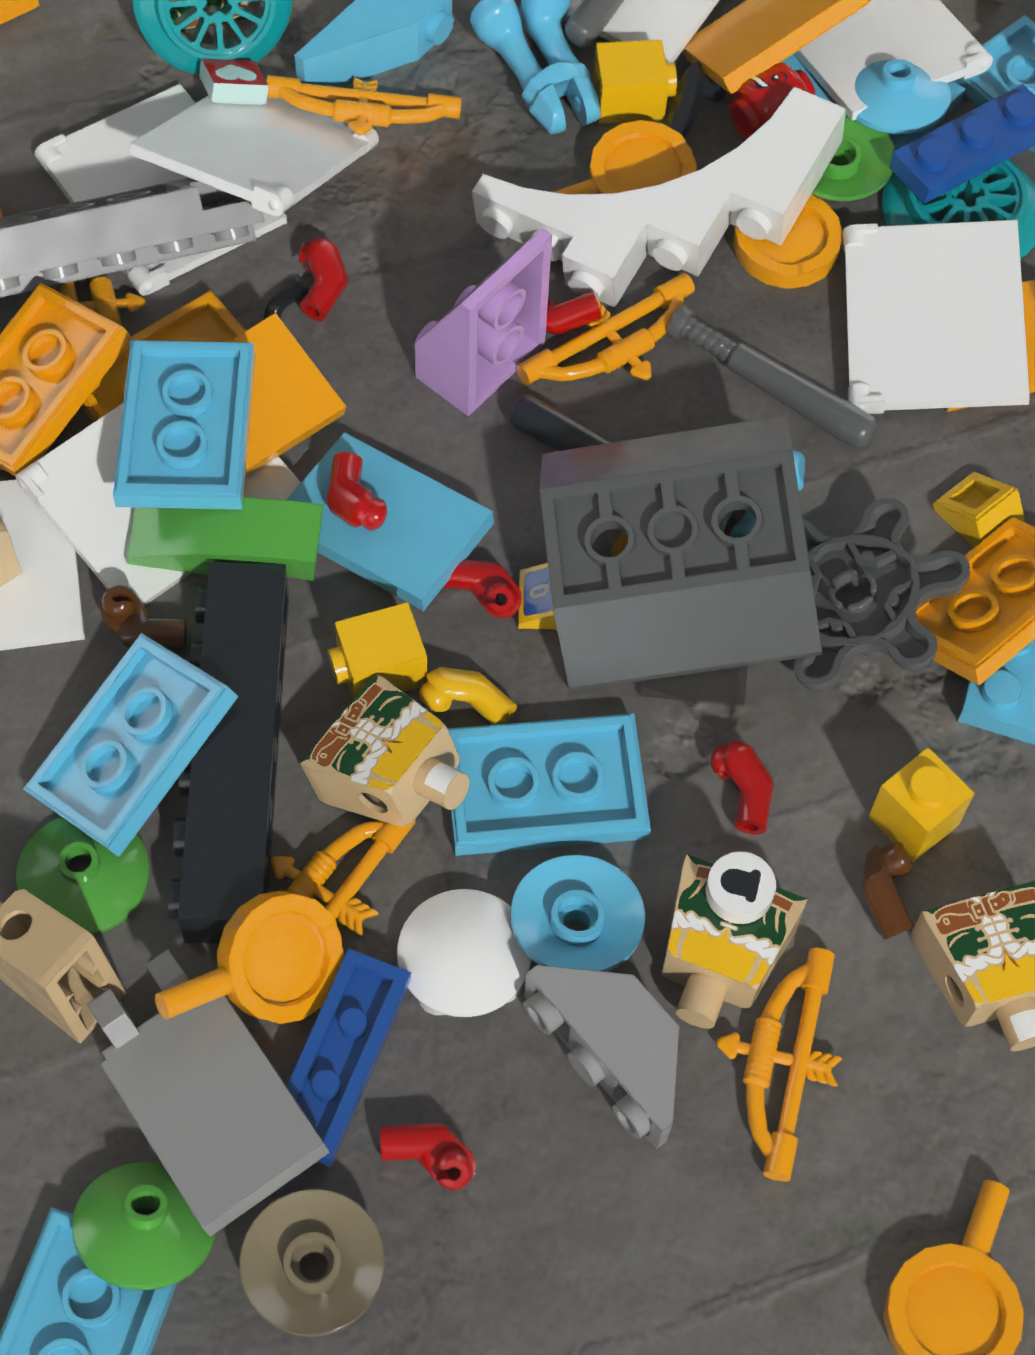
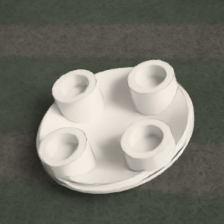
(462, 954)

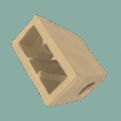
(53, 963)

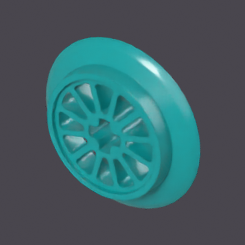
(186, 52)
(1006, 198)

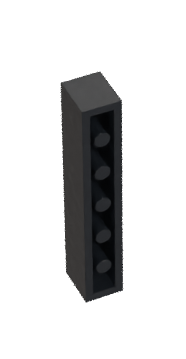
(235, 770)

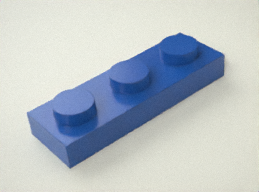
(967, 145)
(346, 1045)

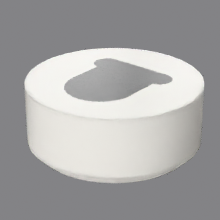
(740, 887)

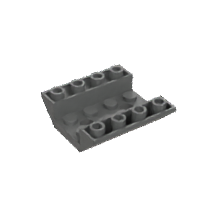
(681, 587)

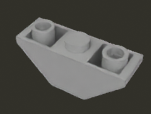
(614, 1039)

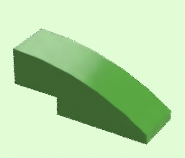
(259, 533)

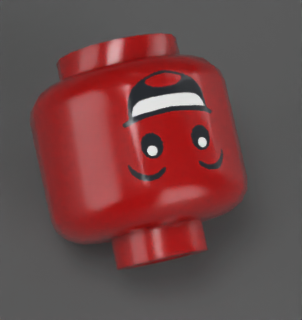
(762, 96)

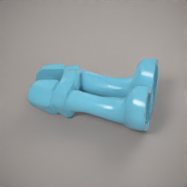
(500, 28)

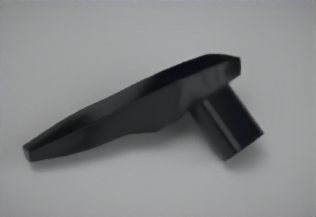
(689, 90)

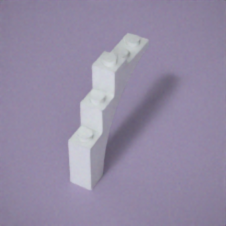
(682, 220)

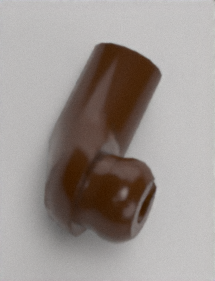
(130, 618)
(880, 889)

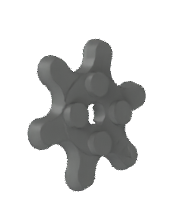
(898, 588)

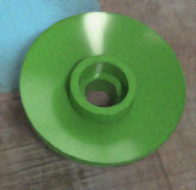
(858, 165)
(92, 898)
(133, 1247)

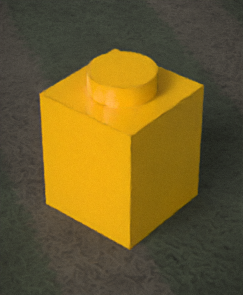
(633, 80)
(379, 644)
(921, 804)

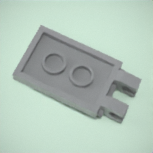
(206, 1101)

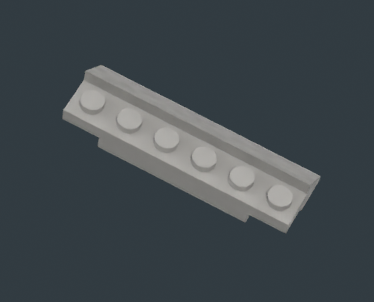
(120, 233)

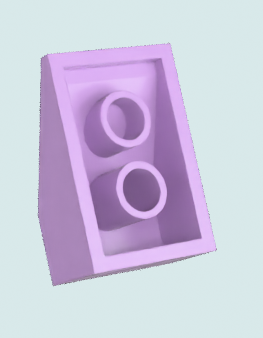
(488, 329)

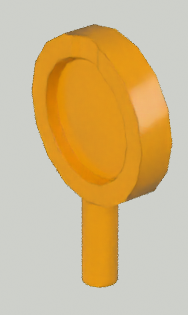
(635, 158)
(803, 257)
(271, 961)
(956, 1295)

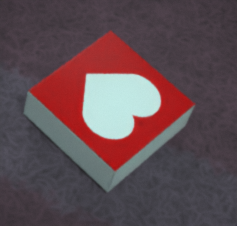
(233, 81)

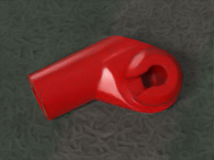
(329, 275)
(572, 313)
(349, 498)
(489, 585)
(752, 778)
(434, 1148)

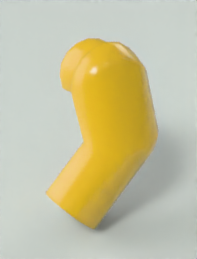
(466, 686)

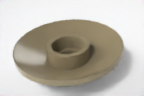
(306, 1227)

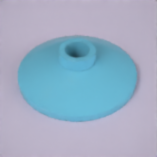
(901, 103)
(580, 891)

